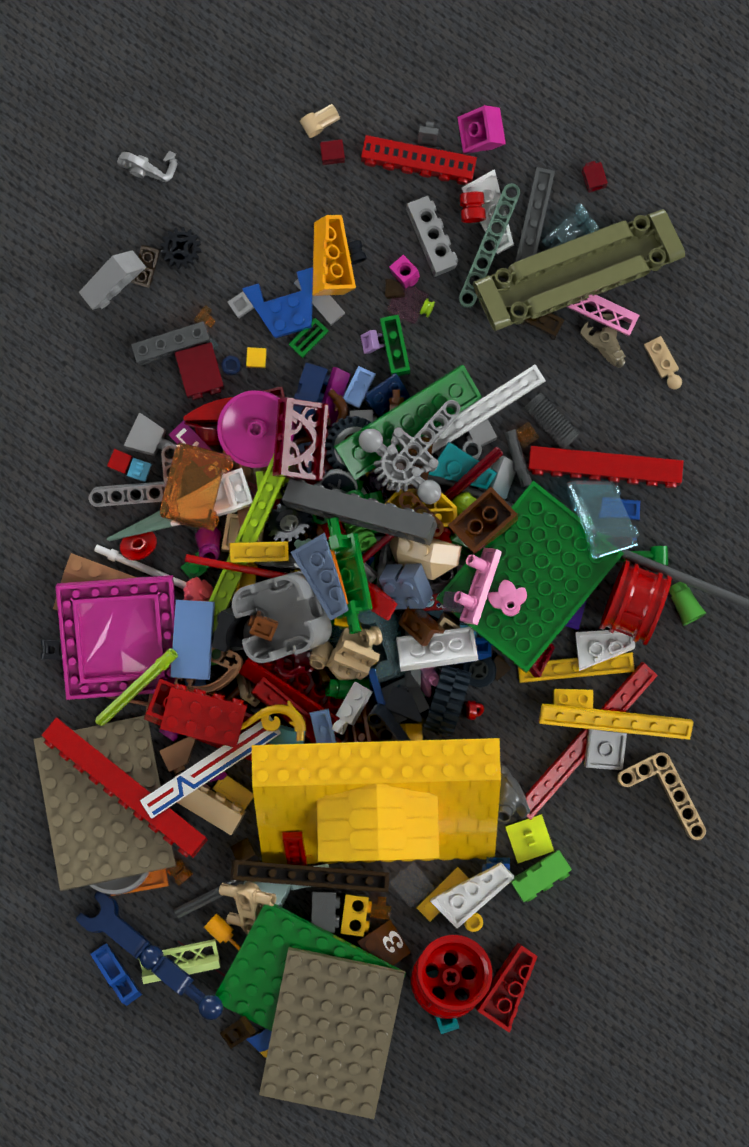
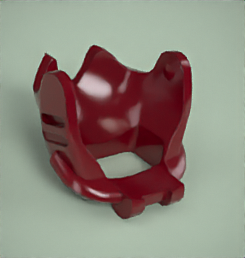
(300, 665)

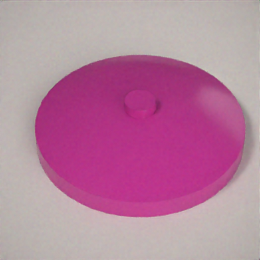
(249, 428)

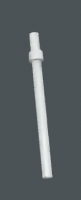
(114, 555)

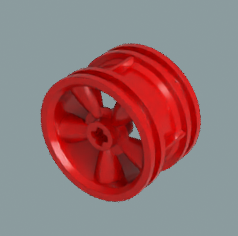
(636, 602)

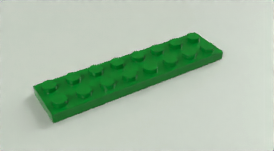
(411, 417)

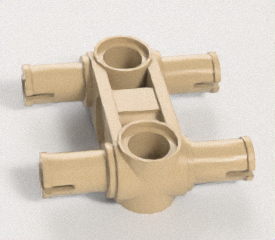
(248, 901)

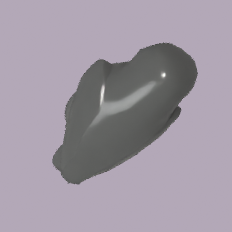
(511, 797)

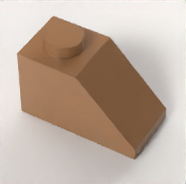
(178, 754)

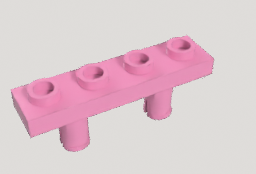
(480, 586)

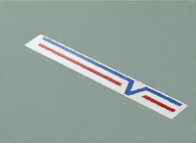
(206, 770)

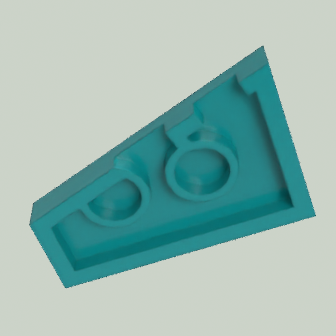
(456, 463)

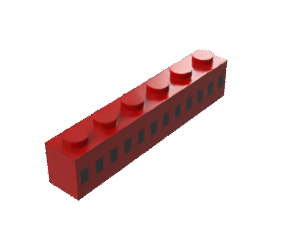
(418, 159)

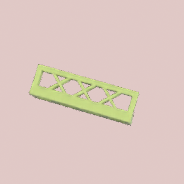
(190, 966)

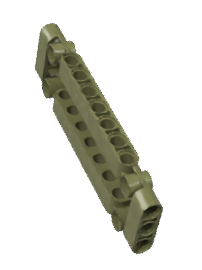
(578, 269)

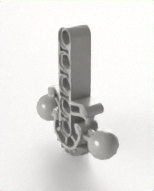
(372, 441)

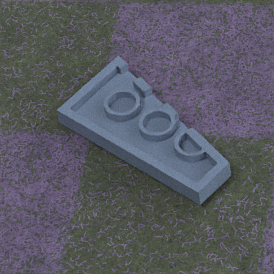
(321, 574)

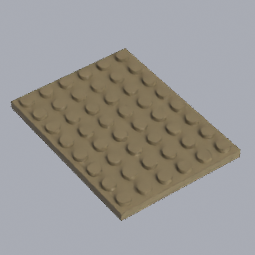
(90, 830)
(331, 1032)

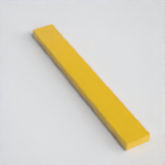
(615, 721)

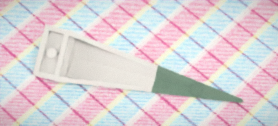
(231, 497)

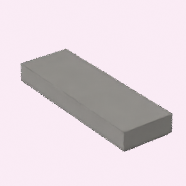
(326, 306)

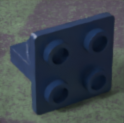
(379, 396)

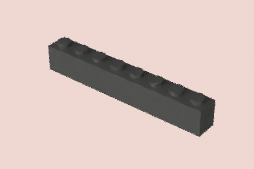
(360, 512)

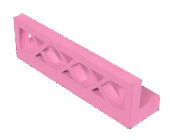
(609, 307)

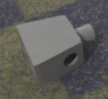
(146, 437)

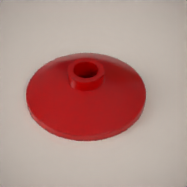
(138, 546)

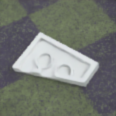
(600, 646)

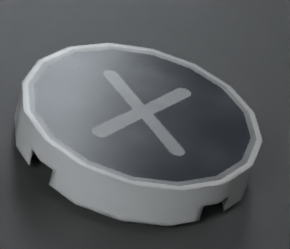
(339, 480)

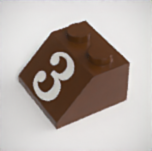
(385, 943)

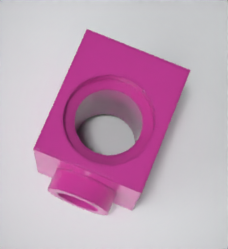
(401, 265)

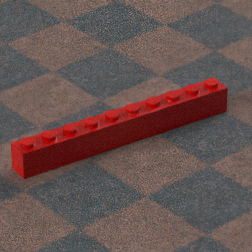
(121, 785)

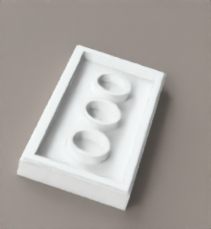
(443, 649)

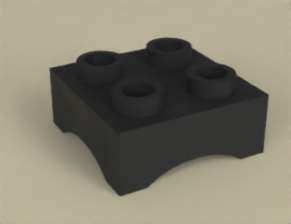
(228, 631)

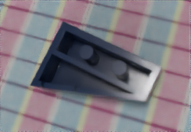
(311, 386)

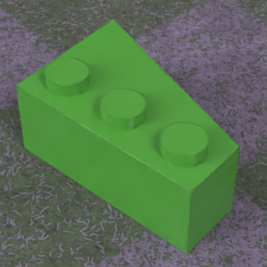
(541, 876)

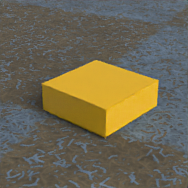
(256, 357)

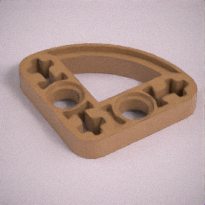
(225, 679)

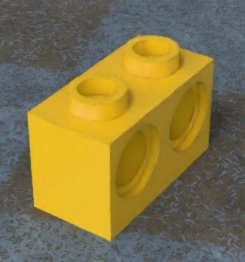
(573, 698)
(350, 914)

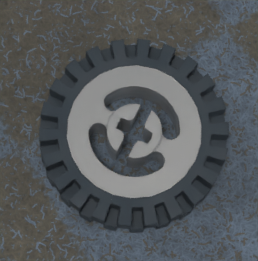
(337, 434)

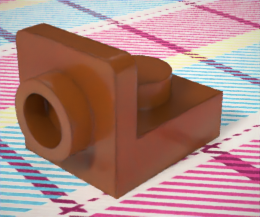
(262, 626)

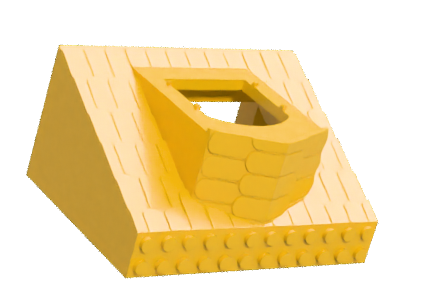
(379, 799)

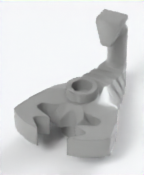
(140, 166)

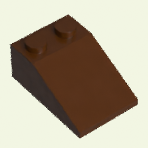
(483, 520)

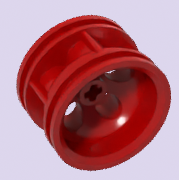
(467, 954)

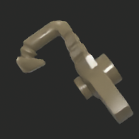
(605, 342)

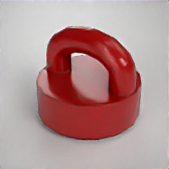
(471, 710)

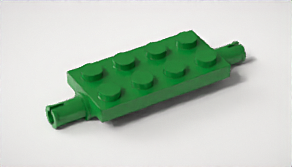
(352, 572)

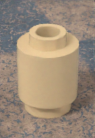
(320, 655)

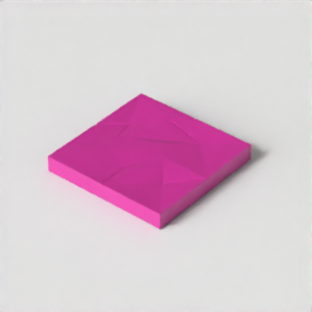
(114, 633)

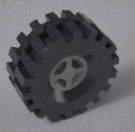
(283, 520)

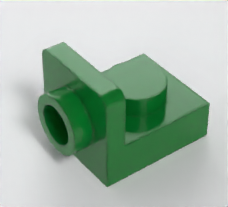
(194, 570)

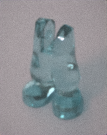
(568, 228)

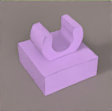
(370, 341)

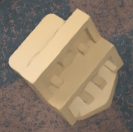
(350, 658)

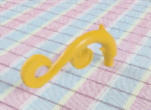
(297, 719)

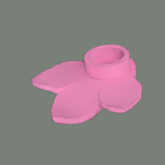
(507, 595)

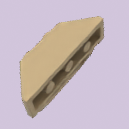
(435, 559)

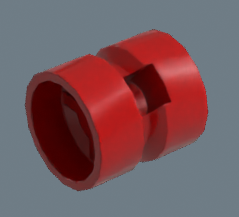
(472, 207)

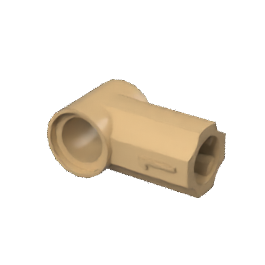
(314, 123)

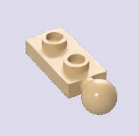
(663, 362)

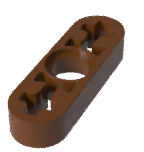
(415, 499)

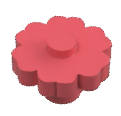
(197, 590)

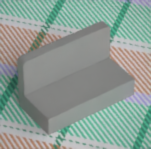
(503, 478)

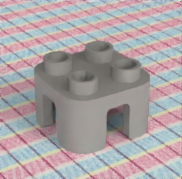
(295, 608)

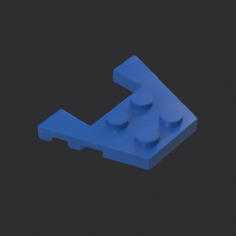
(286, 313)

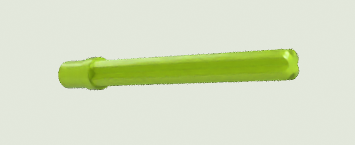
(136, 687)

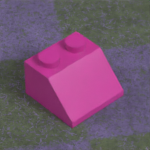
(481, 129)

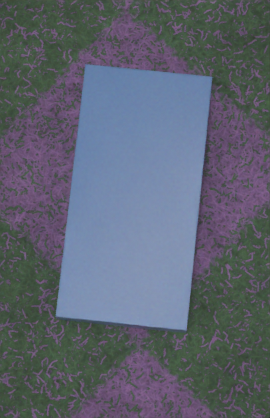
(193, 639)

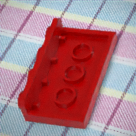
(203, 715)

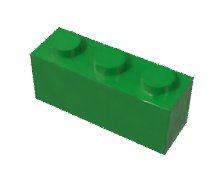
(395, 345)

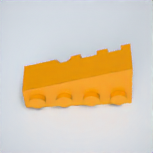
(331, 258)

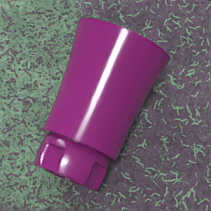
(208, 543)

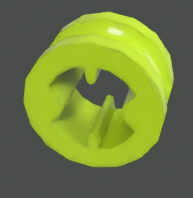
(427, 307)

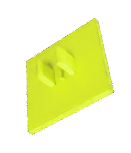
(529, 838)

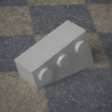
(111, 279)

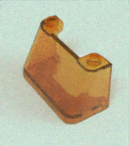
(194, 486)

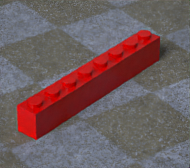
(605, 465)

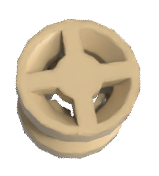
(370, 636)

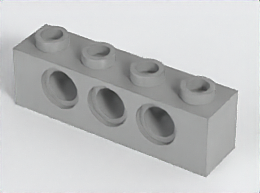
(437, 264)

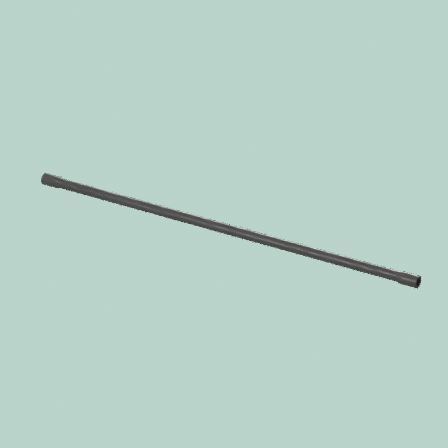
(642, 561)

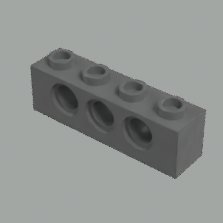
(171, 342)

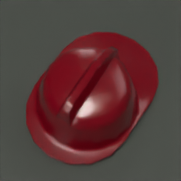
(207, 432)

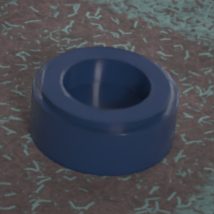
(231, 365)

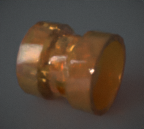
(183, 875)

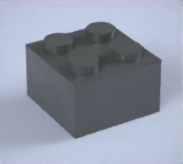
(323, 910)

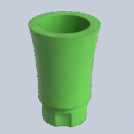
(686, 603)

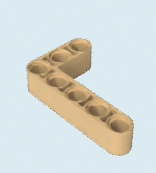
(670, 789)

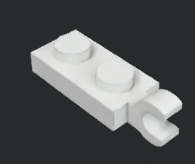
(351, 707)

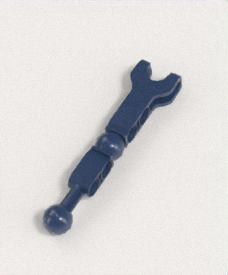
(150, 956)

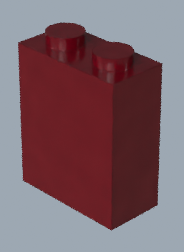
(199, 371)

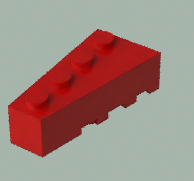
(508, 987)

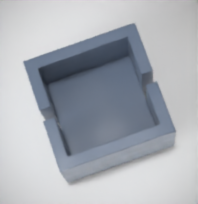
(410, 588)

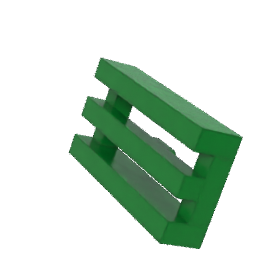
(303, 332)

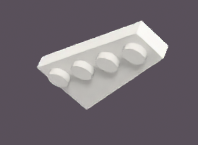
(489, 186)
(469, 896)

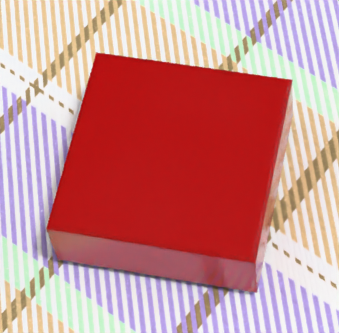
(119, 461)

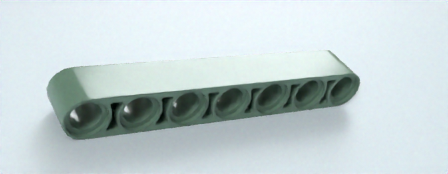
(493, 237)

